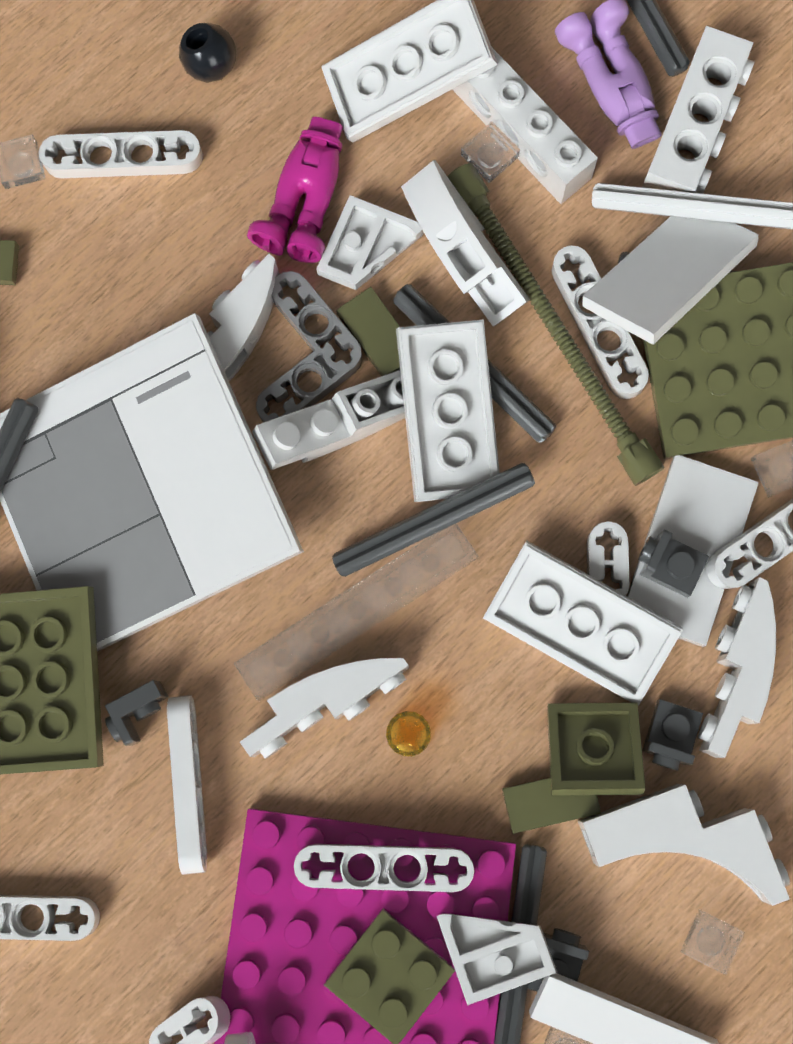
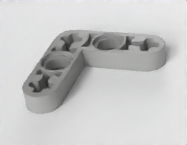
(320, 360)

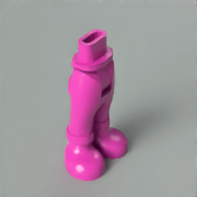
(309, 170)

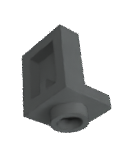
(672, 563)
(138, 703)
(672, 735)
(566, 954)

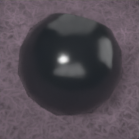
(207, 52)

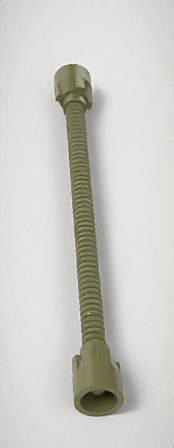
(636, 456)

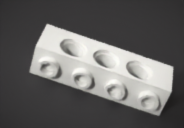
(716, 57)
(544, 140)

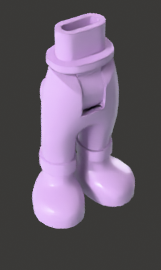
(623, 95)

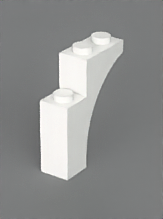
(671, 823)

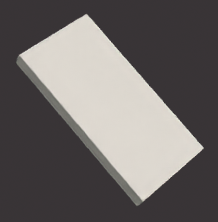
(408, 65)
(668, 274)
(447, 407)
(705, 512)
(583, 623)

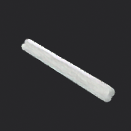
(693, 205)

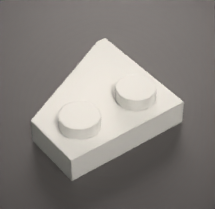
(365, 242)
(494, 954)

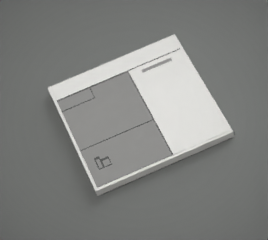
(145, 485)

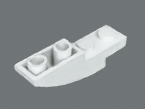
(461, 244)
(243, 315)
(332, 423)
(750, 652)
(339, 689)

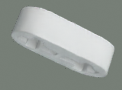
(619, 555)
(185, 1022)

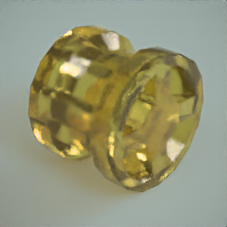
(411, 739)

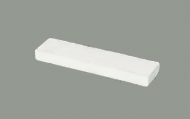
(605, 1018)

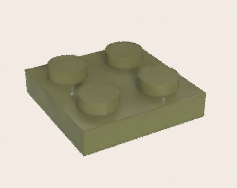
(595, 749)
(389, 977)

